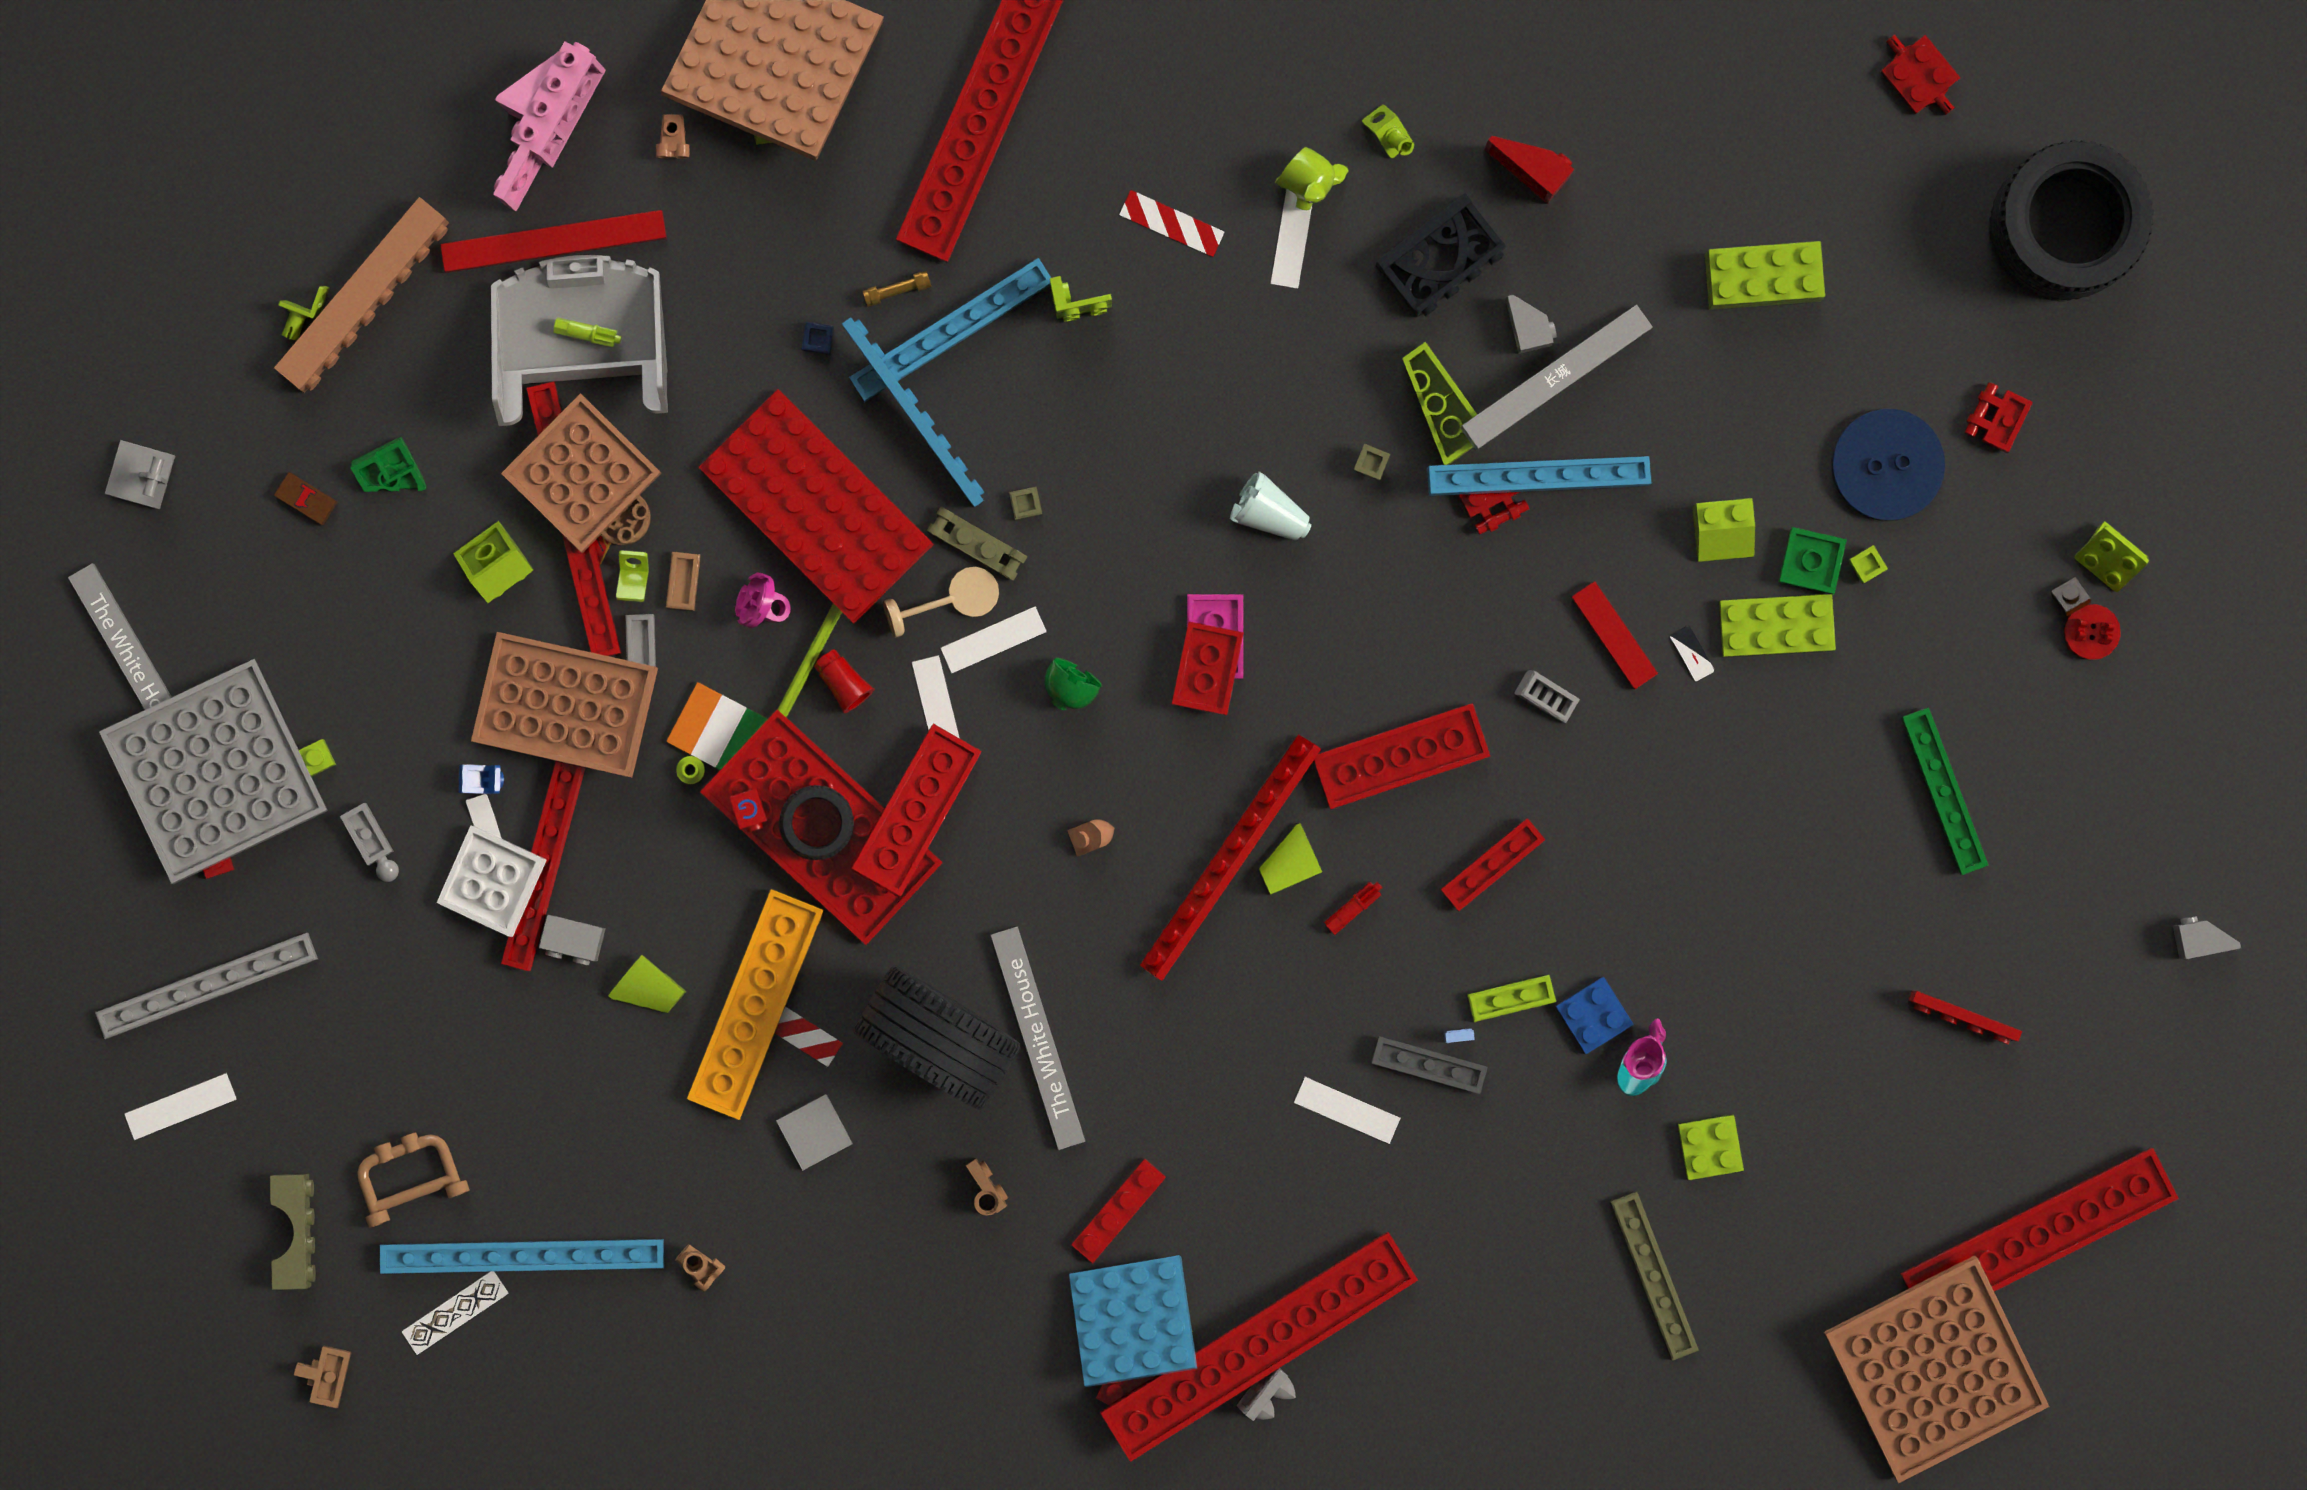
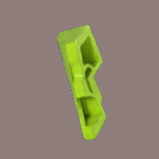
(1290, 862)
(647, 987)

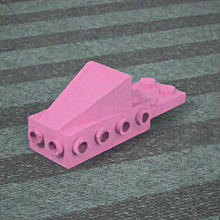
(541, 102)

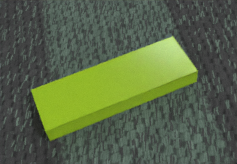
(1511, 998)

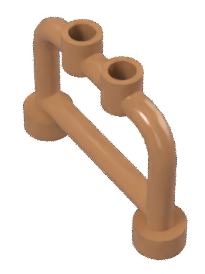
(385, 1153)

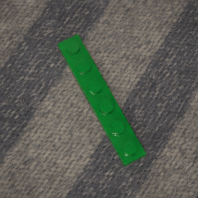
(1944, 791)

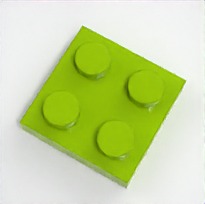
(1710, 1147)

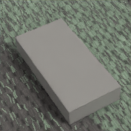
(641, 639)

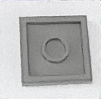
(814, 1132)

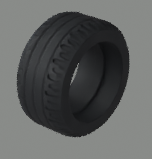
(799, 847)

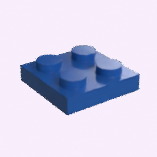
(1594, 1015)

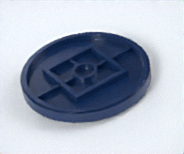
(1888, 464)

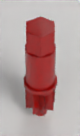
(1353, 907)

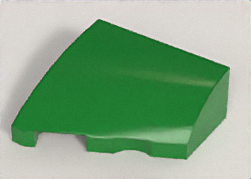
(388, 468)

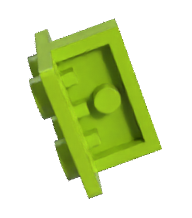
(2111, 557)

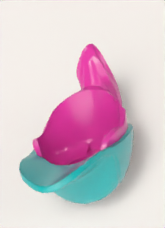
(1643, 1062)

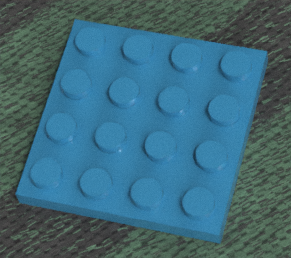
(1133, 1321)

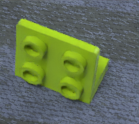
(1070, 310)

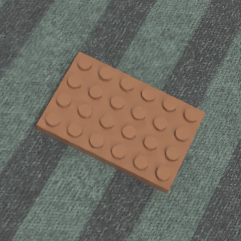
(564, 704)

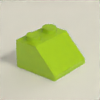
(1724, 529)
(493, 562)

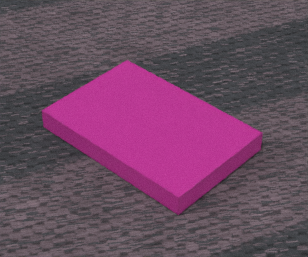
(1218, 611)

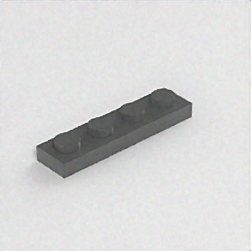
(1429, 1065)

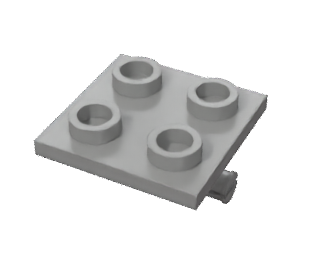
(140, 474)

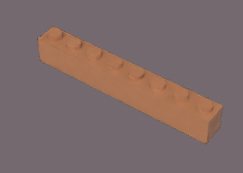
(362, 295)

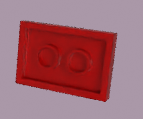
(1207, 668)

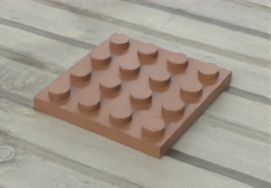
(581, 473)

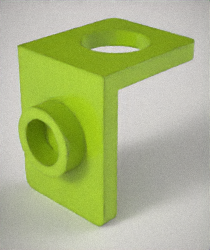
(632, 577)

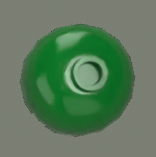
(1069, 685)

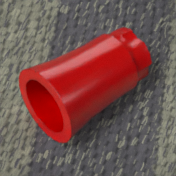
(843, 681)

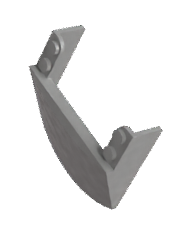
(585, 291)

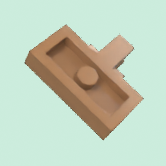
(326, 1375)

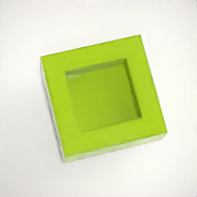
(1868, 564)
(317, 757)

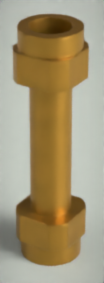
(874, 295)

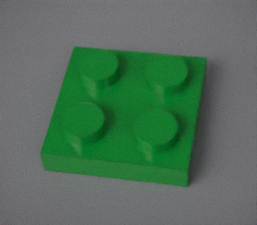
(1812, 560)

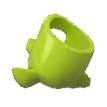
(1310, 177)

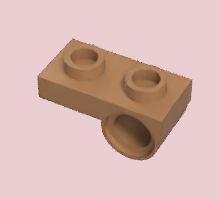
(981, 1174)

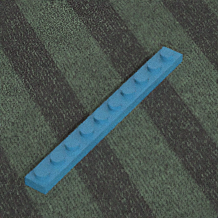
(522, 1256)

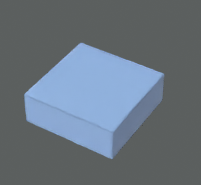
(1458, 1035)

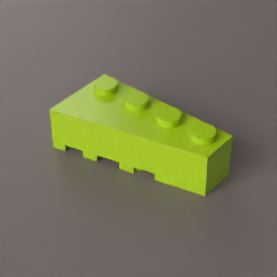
(1441, 402)

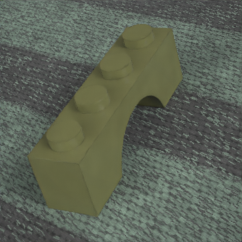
(293, 1196)

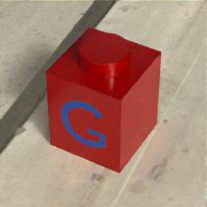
(748, 810)

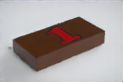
(305, 498)

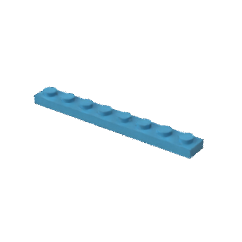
(956, 326)
(921, 420)
(1539, 475)

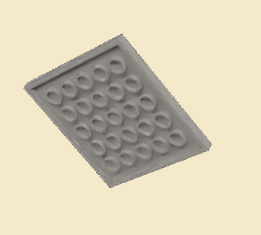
(213, 771)

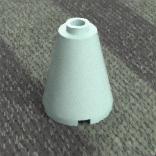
(1270, 509)

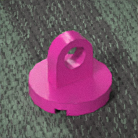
(755, 602)

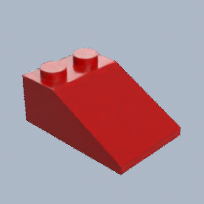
(1535, 167)

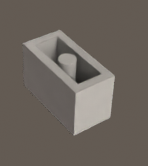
(572, 938)

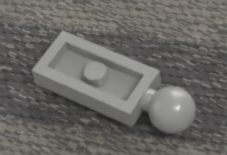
(370, 841)

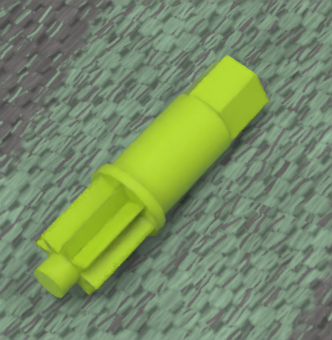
(587, 332)

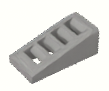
(1525, 686)

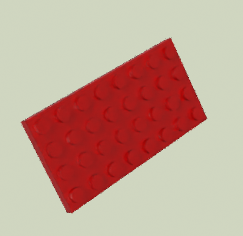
(816, 506)
(782, 761)

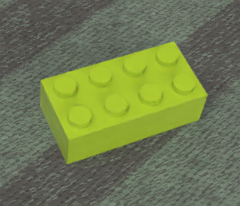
(1764, 275)

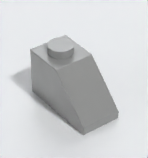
(1529, 326)
(2201, 938)

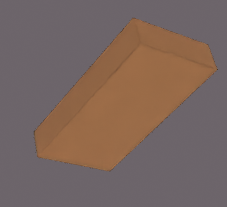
(683, 581)

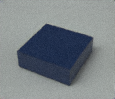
(817, 338)

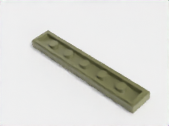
(1654, 1276)

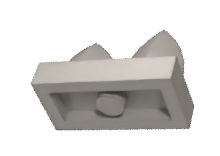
(1257, 1401)

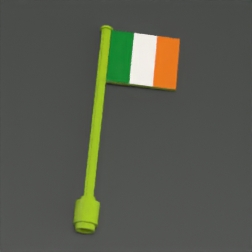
(719, 727)

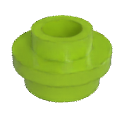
(699, 772)

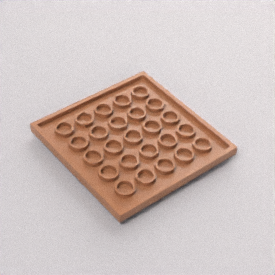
(774, 66)
(1936, 1369)

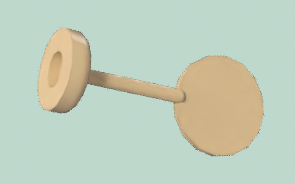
(971, 593)

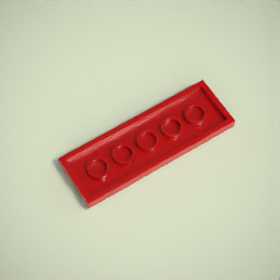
(1401, 756)
(916, 810)

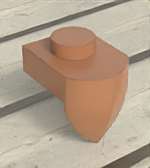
(1091, 836)

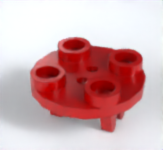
(2078, 632)

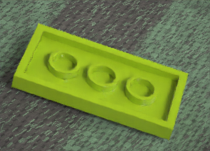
(1777, 625)

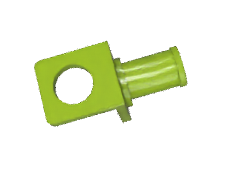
(1389, 132)
(299, 314)

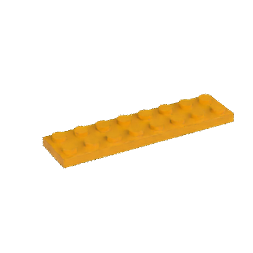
(755, 1004)

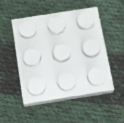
(491, 881)

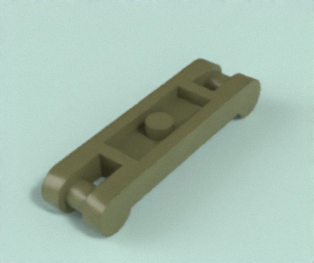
(977, 543)

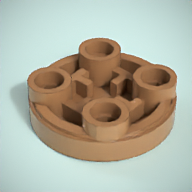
(630, 524)

